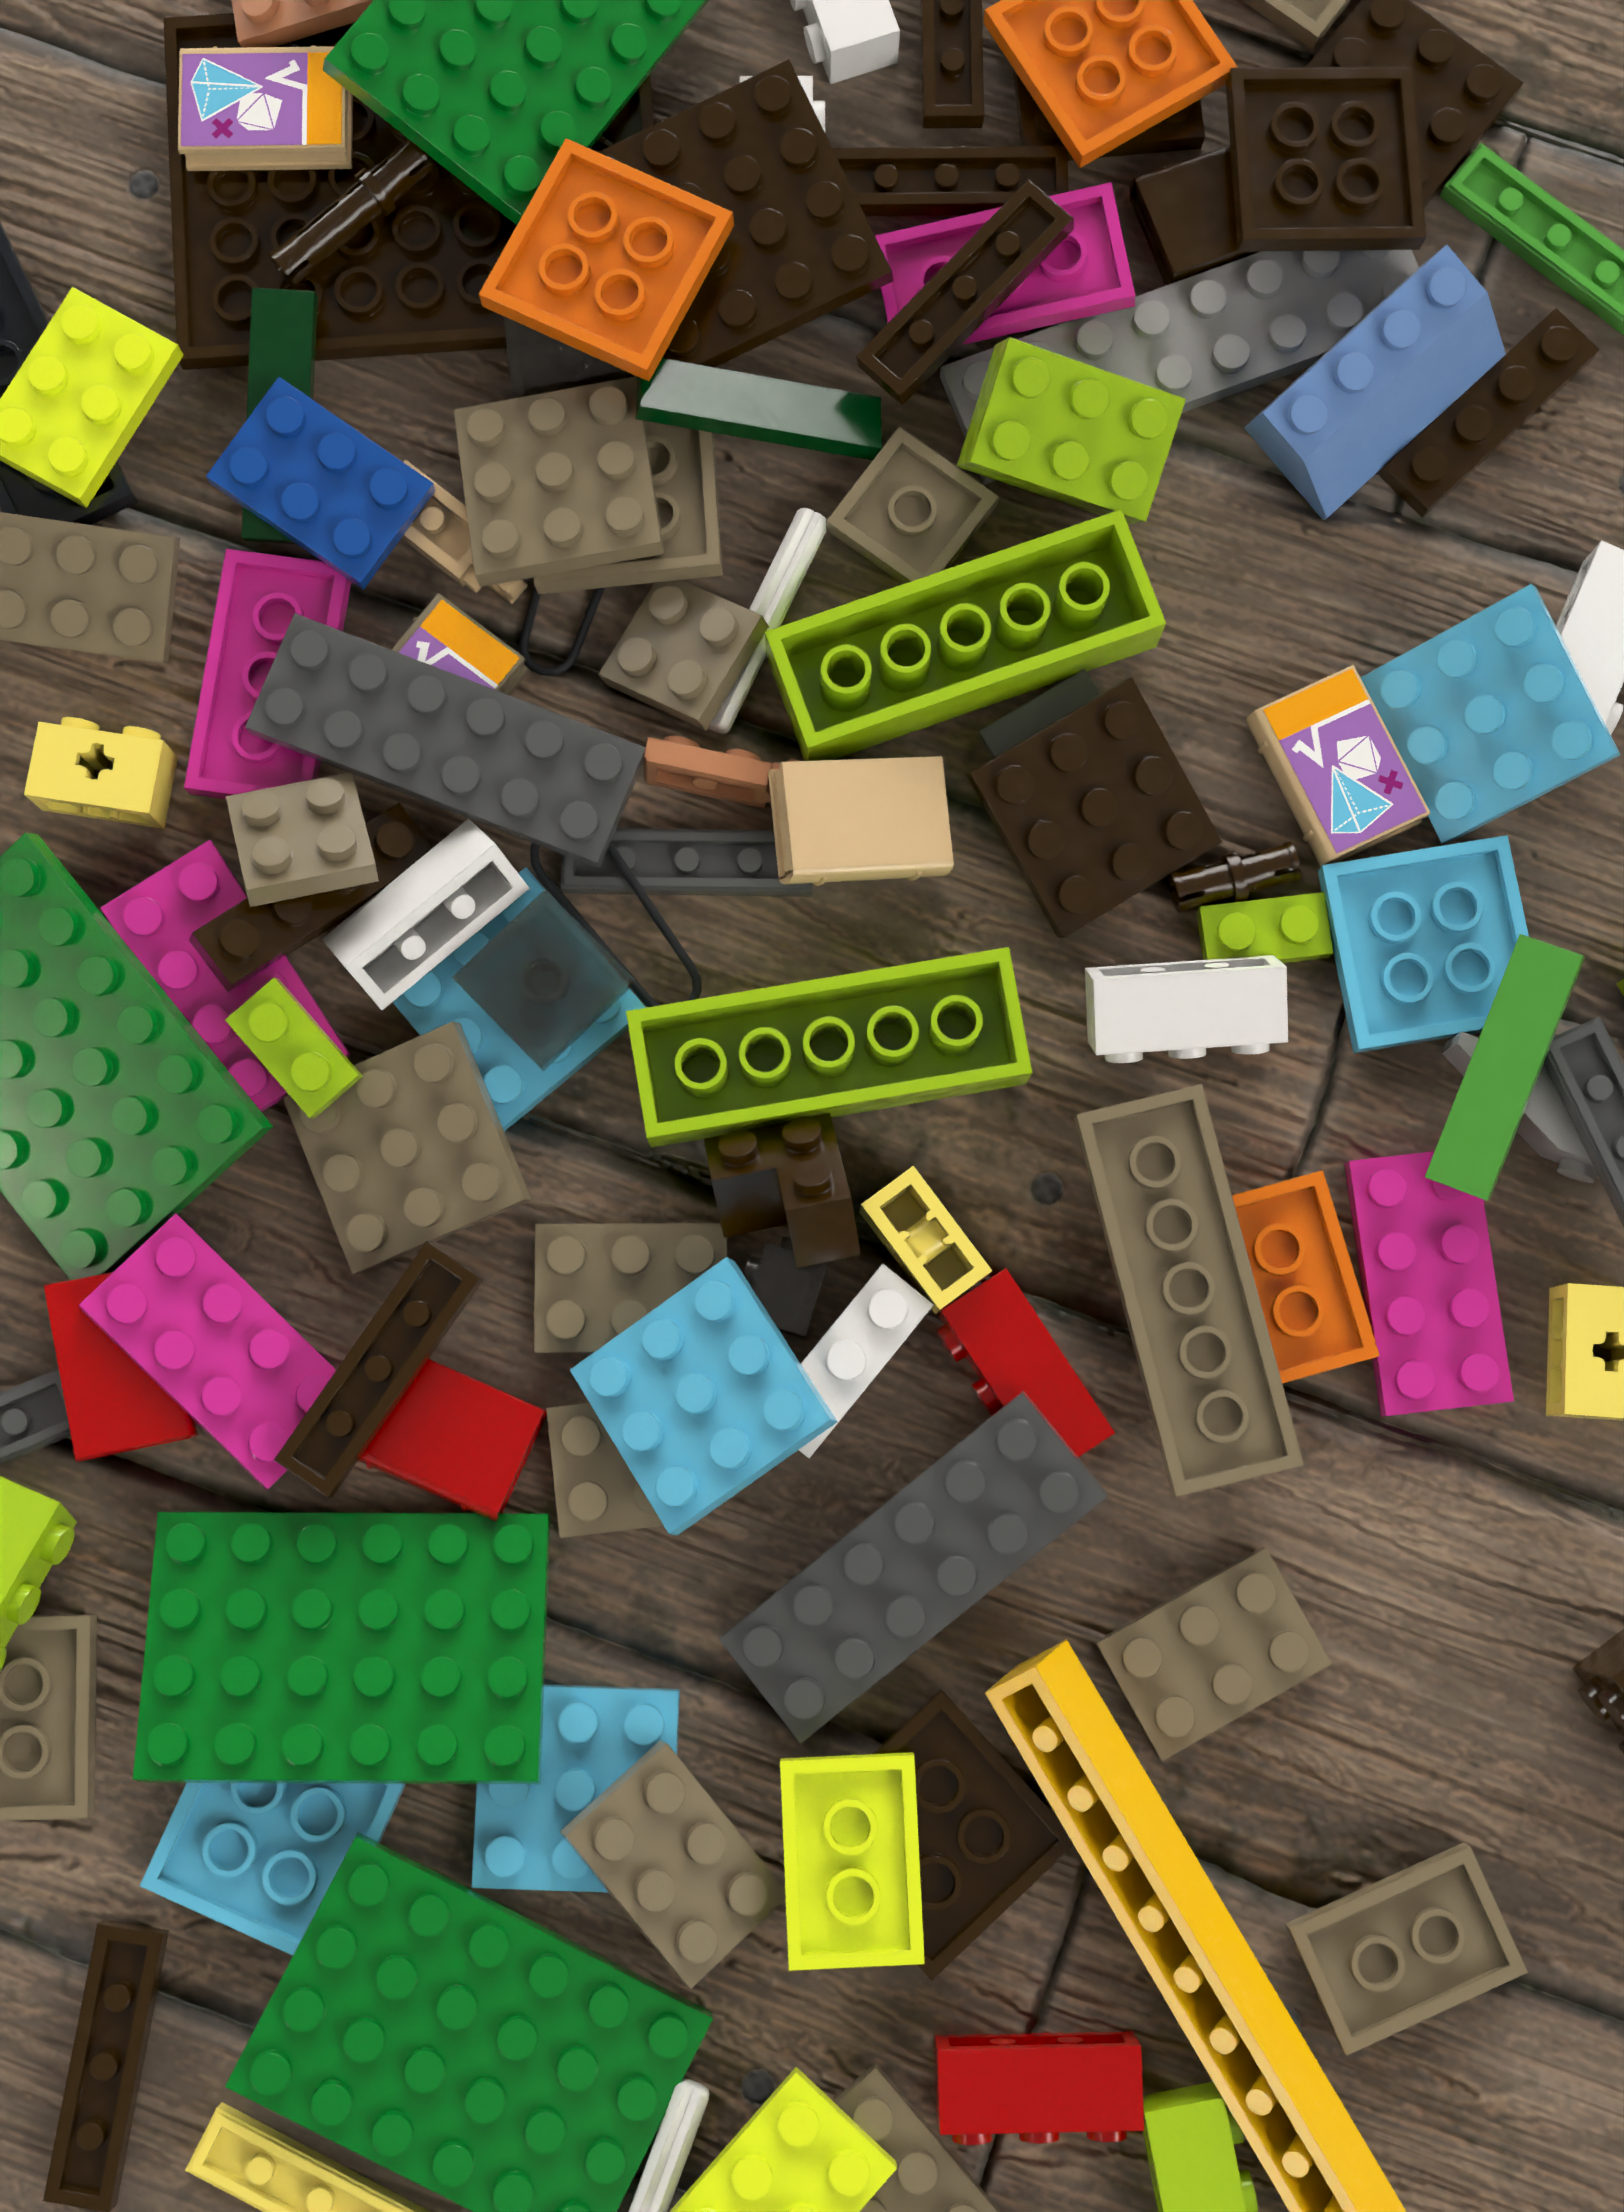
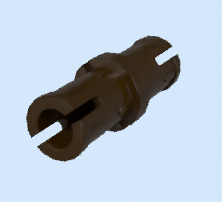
(1234, 876)

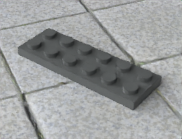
(446, 740)
(913, 1566)

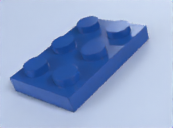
(321, 483)

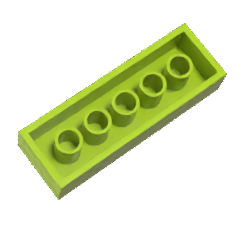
(964, 638)
(829, 1046)

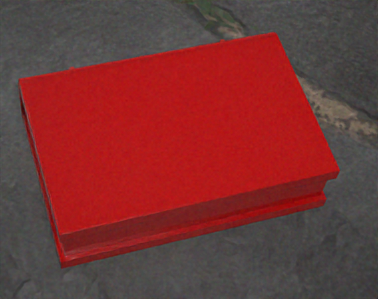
(105, 1393)
(457, 1439)

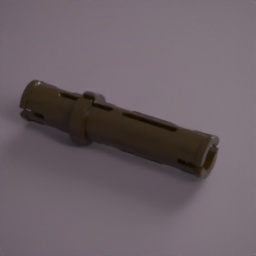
(353, 210)

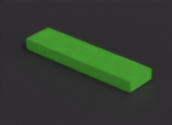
(1541, 232)
(1504, 1066)

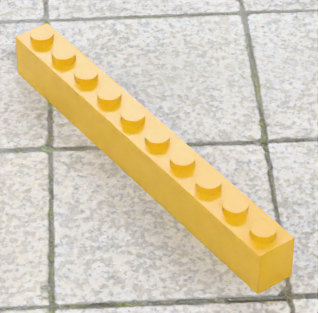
(1187, 1938)

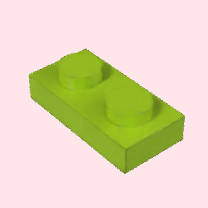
(1285, 927)
(293, 1048)

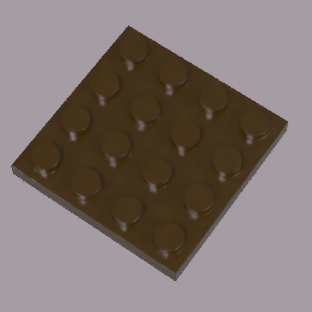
(797, 225)

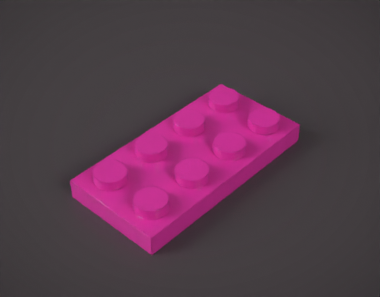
(1077, 280)
(249, 624)
(157, 926)
(1427, 1288)
(211, 1345)

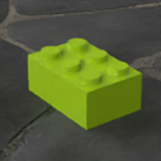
(1070, 431)

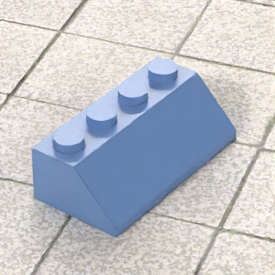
(1381, 383)

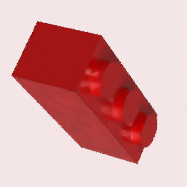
(1017, 1353)
(1038, 2086)

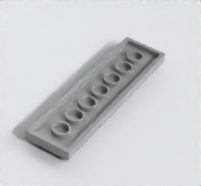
(1217, 327)

